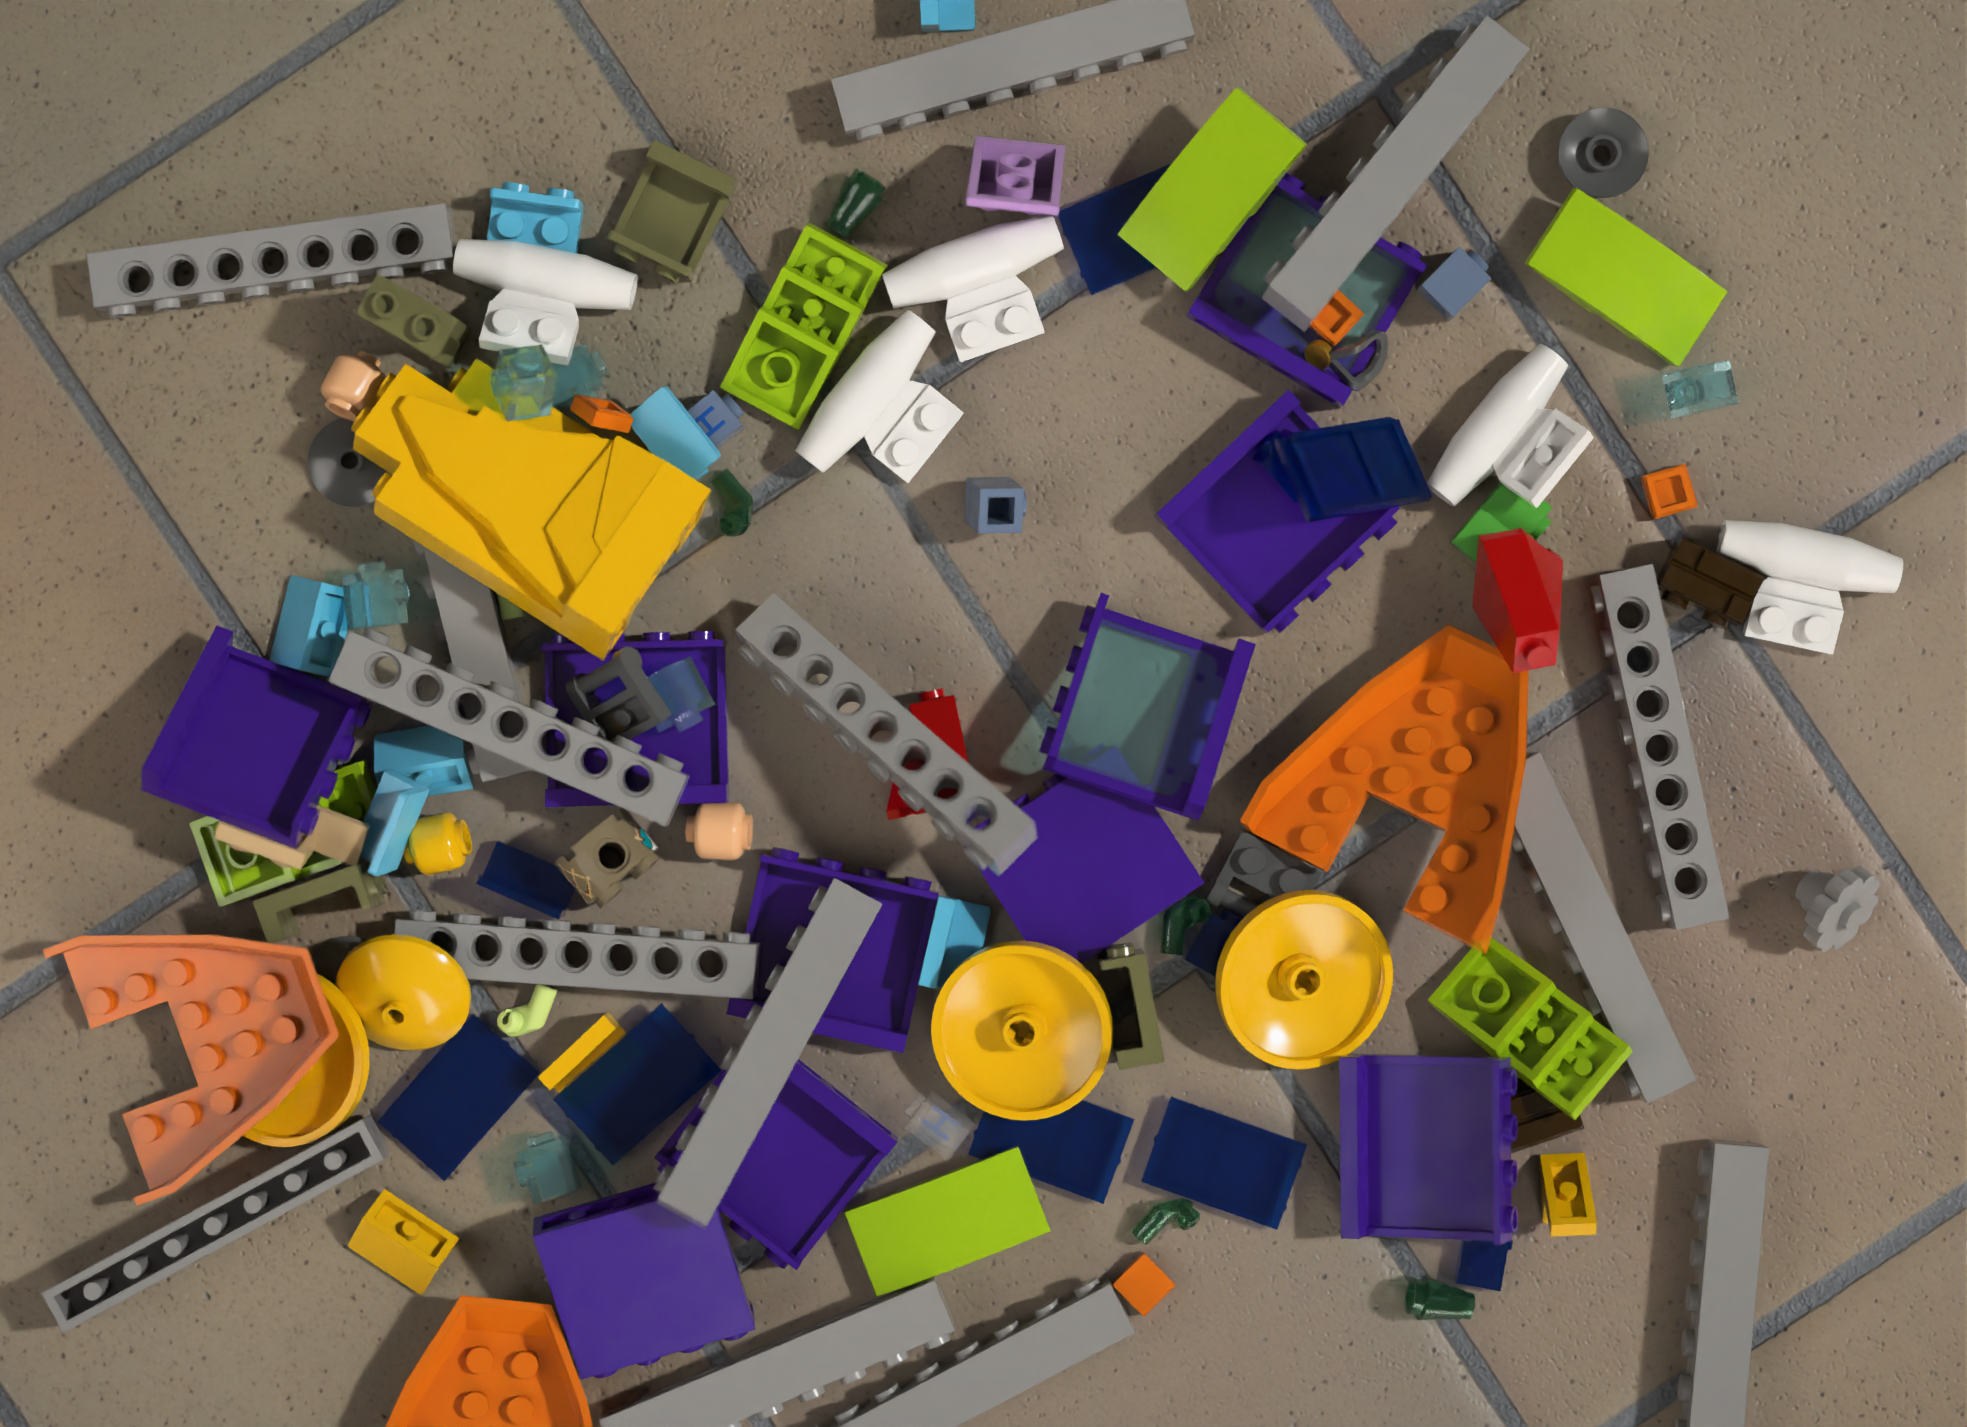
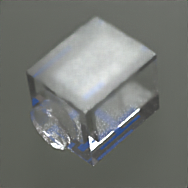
(938, 1122)

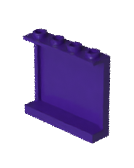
(1256, 536)
(253, 742)
(700, 747)
(1092, 870)
(883, 978)
(1427, 1147)
(799, 1167)
(639, 1281)

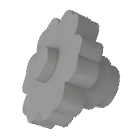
(1836, 905)

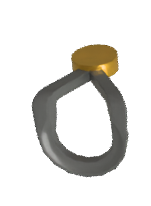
(1321, 356)

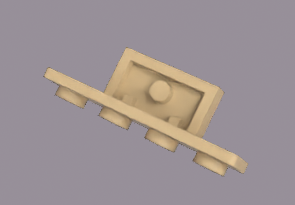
(332, 836)

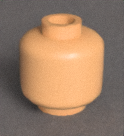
(352, 384)
(720, 831)

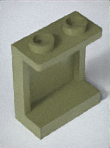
(672, 213)
(414, 321)
(276, 909)
(1149, 1048)

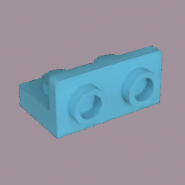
(536, 218)

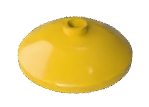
(410, 978)

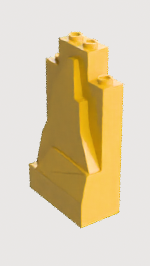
(527, 504)

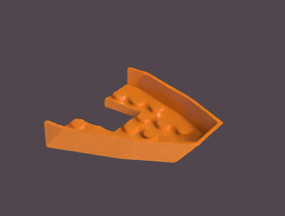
(1434, 740)
(246, 1021)
(494, 1369)

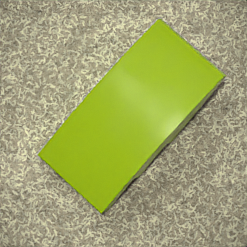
(1212, 189)
(1625, 277)
(803, 326)
(245, 874)
(1525, 1017)
(947, 1221)

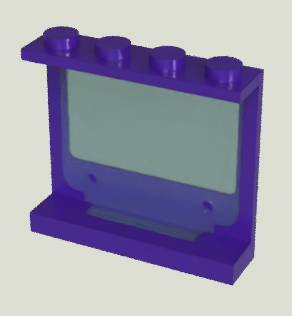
(1233, 294)
(1145, 711)

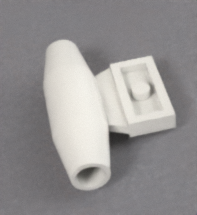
(979, 280)
(539, 292)
(877, 401)
(1514, 436)
(1803, 579)

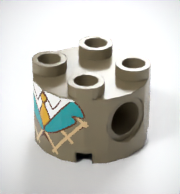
(623, 837)

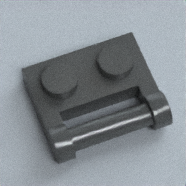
(625, 712)
(1262, 868)

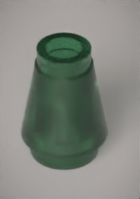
(855, 202)
(1437, 1300)

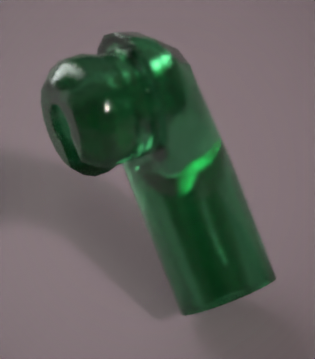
(738, 504)
(1179, 919)
(1164, 1213)

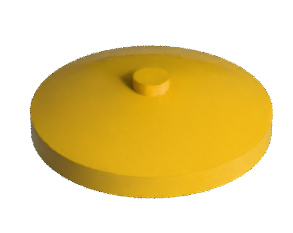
(1304, 979)
(1022, 1030)
(330, 1087)

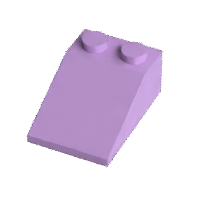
(1016, 176)

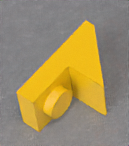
(1566, 1195)

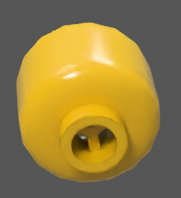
(438, 844)

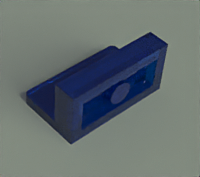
(527, 880)

